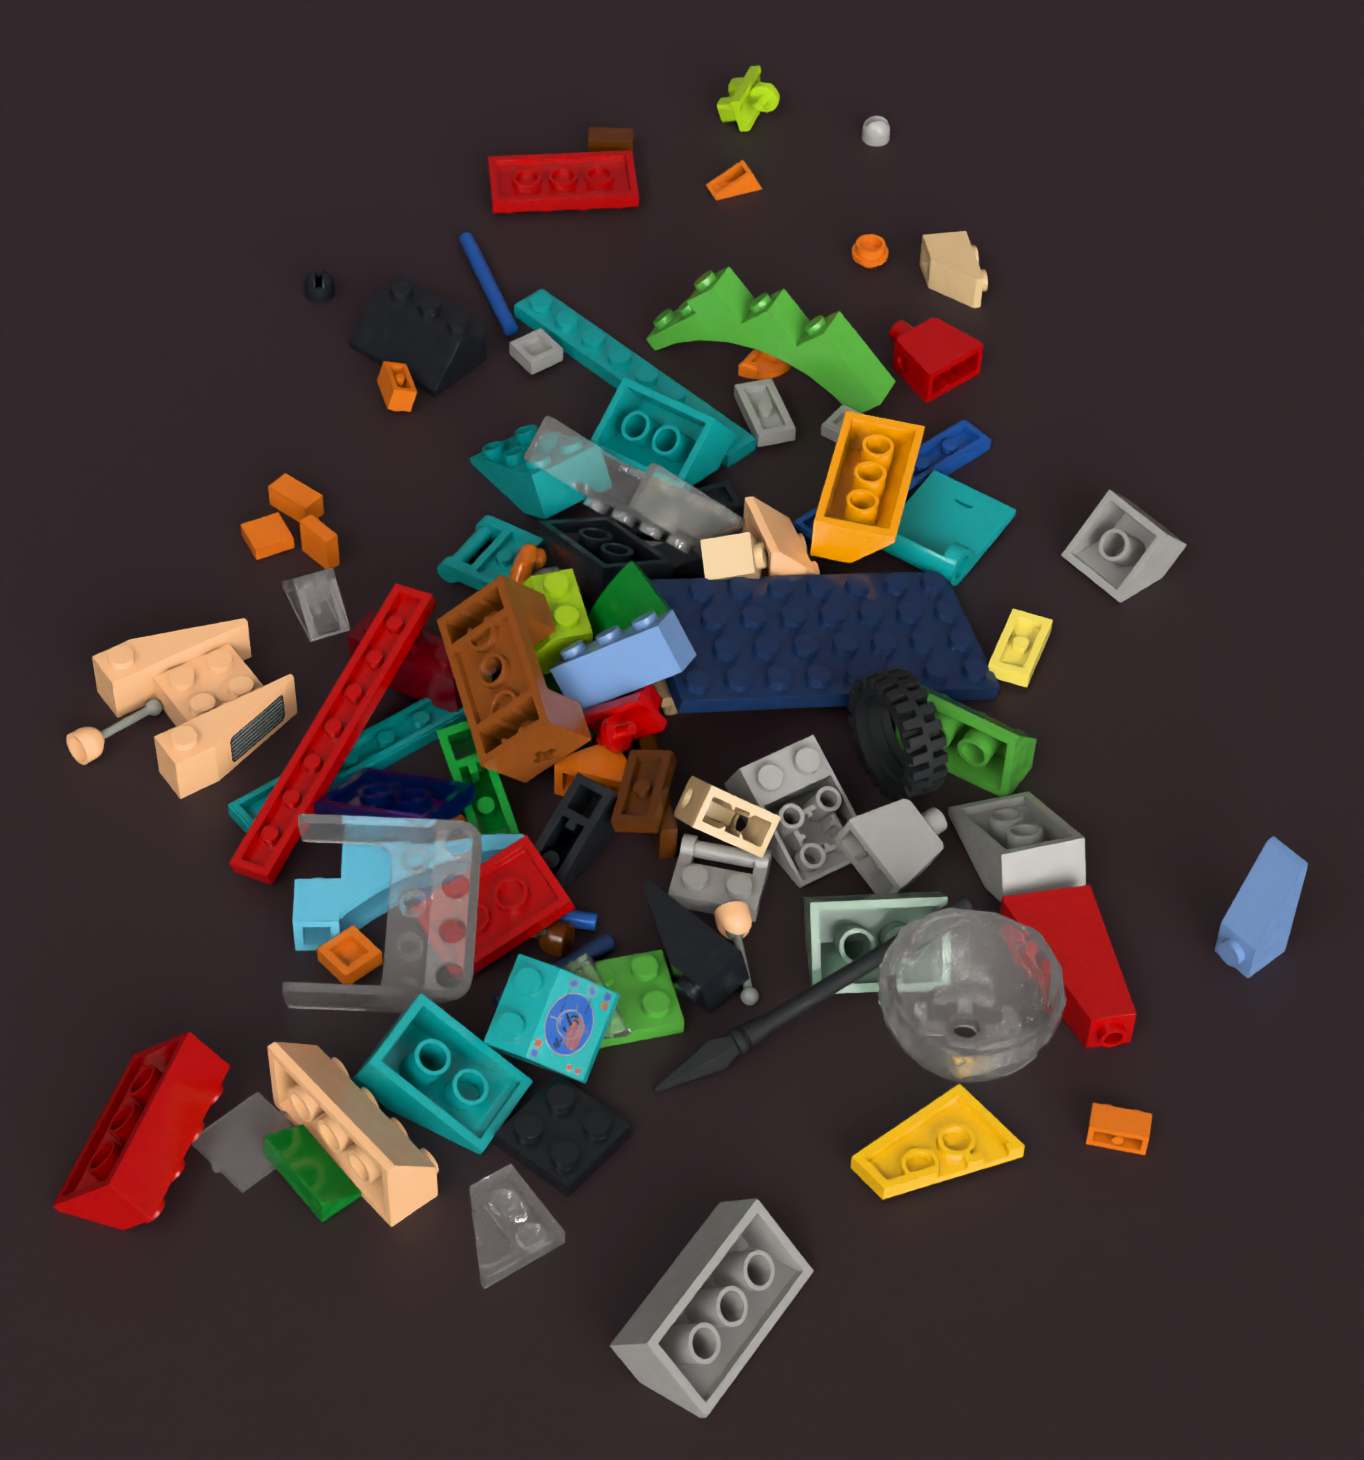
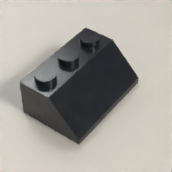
(422, 331)

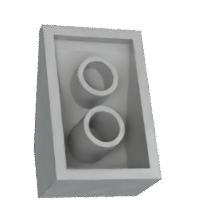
(1020, 845)

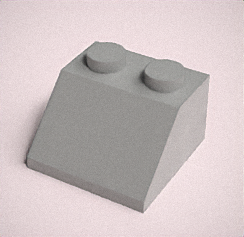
(1123, 547)

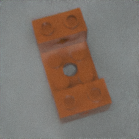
(515, 719)

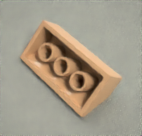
(352, 1130)

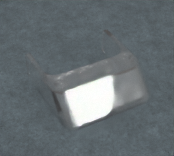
(651, 498)
(428, 915)

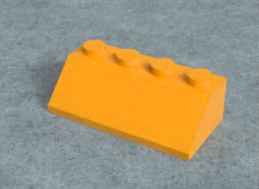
(865, 487)

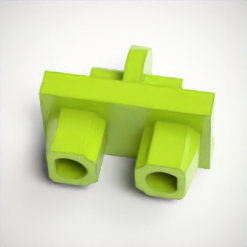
(748, 99)

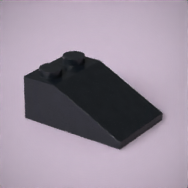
(598, 551)

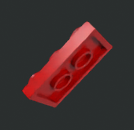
(515, 901)

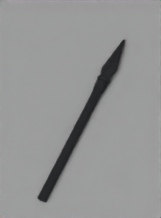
(719, 1051)

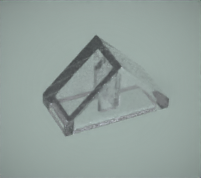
(317, 603)

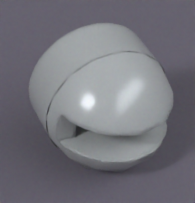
(875, 131)

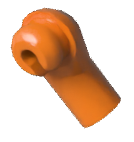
(526, 560)

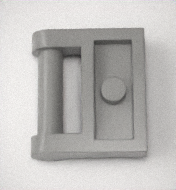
(708, 887)

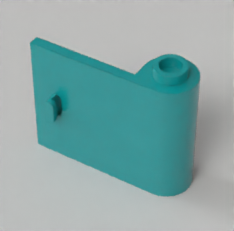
(948, 527)

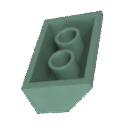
(851, 925)

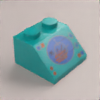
(551, 1018)

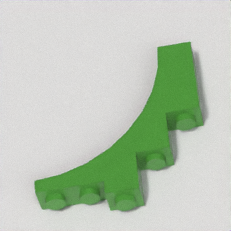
(774, 324)

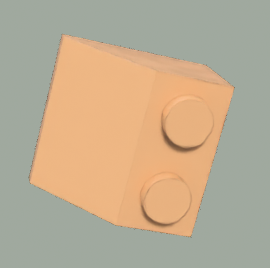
(783, 546)

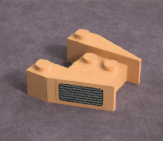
(205, 692)

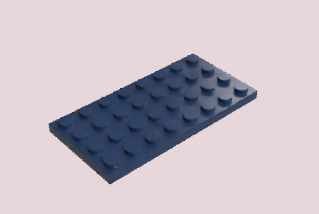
(816, 635)

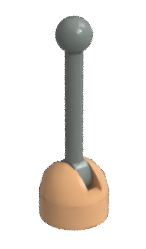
(88, 742)
(734, 923)

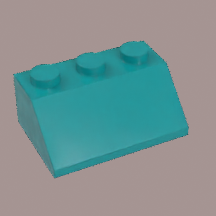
(656, 429)

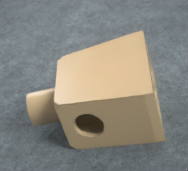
(717, 812)

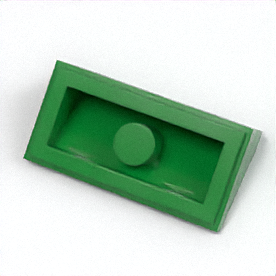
(310, 1171)

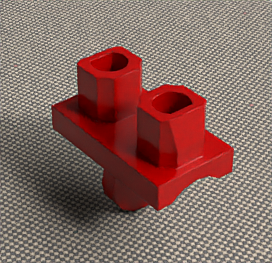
(626, 719)

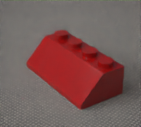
(144, 1134)

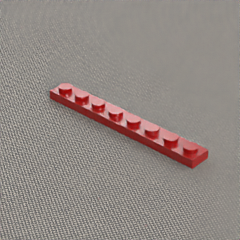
(333, 733)

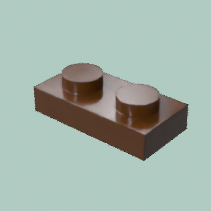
(643, 791)

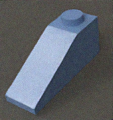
(1263, 910)

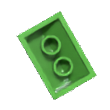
(981, 746)

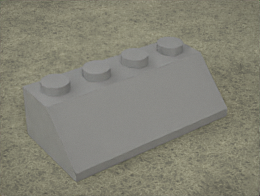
(713, 1306)

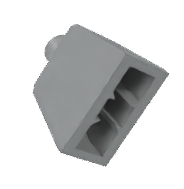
(892, 844)

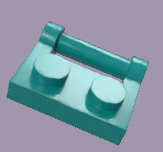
(494, 561)

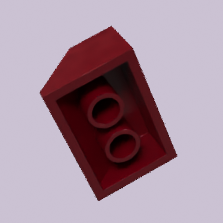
(424, 670)

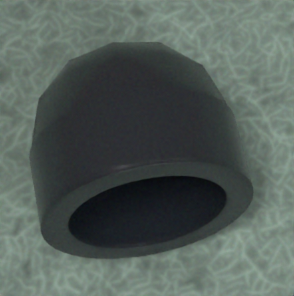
(320, 294)

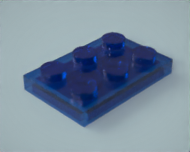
(397, 796)

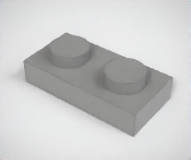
(764, 412)

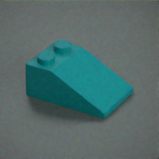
(442, 1076)

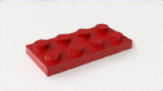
(563, 181)

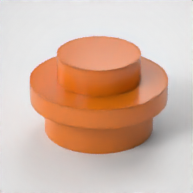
(870, 251)

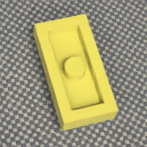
(1020, 647)

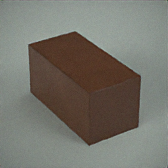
(610, 139)

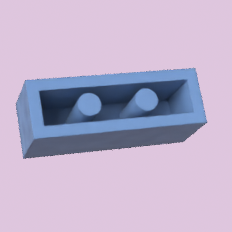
(623, 659)

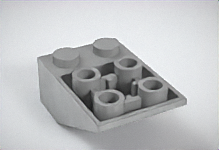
(811, 807)

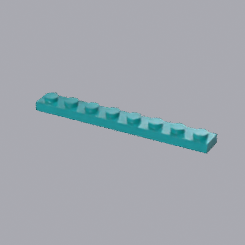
(614, 361)

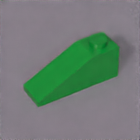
(491, 810)

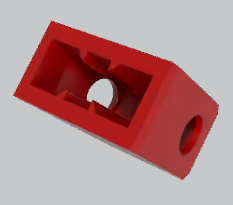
(934, 356)

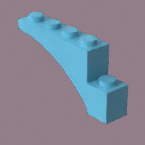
(362, 893)

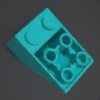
(522, 482)

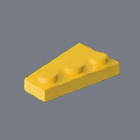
(935, 1145)

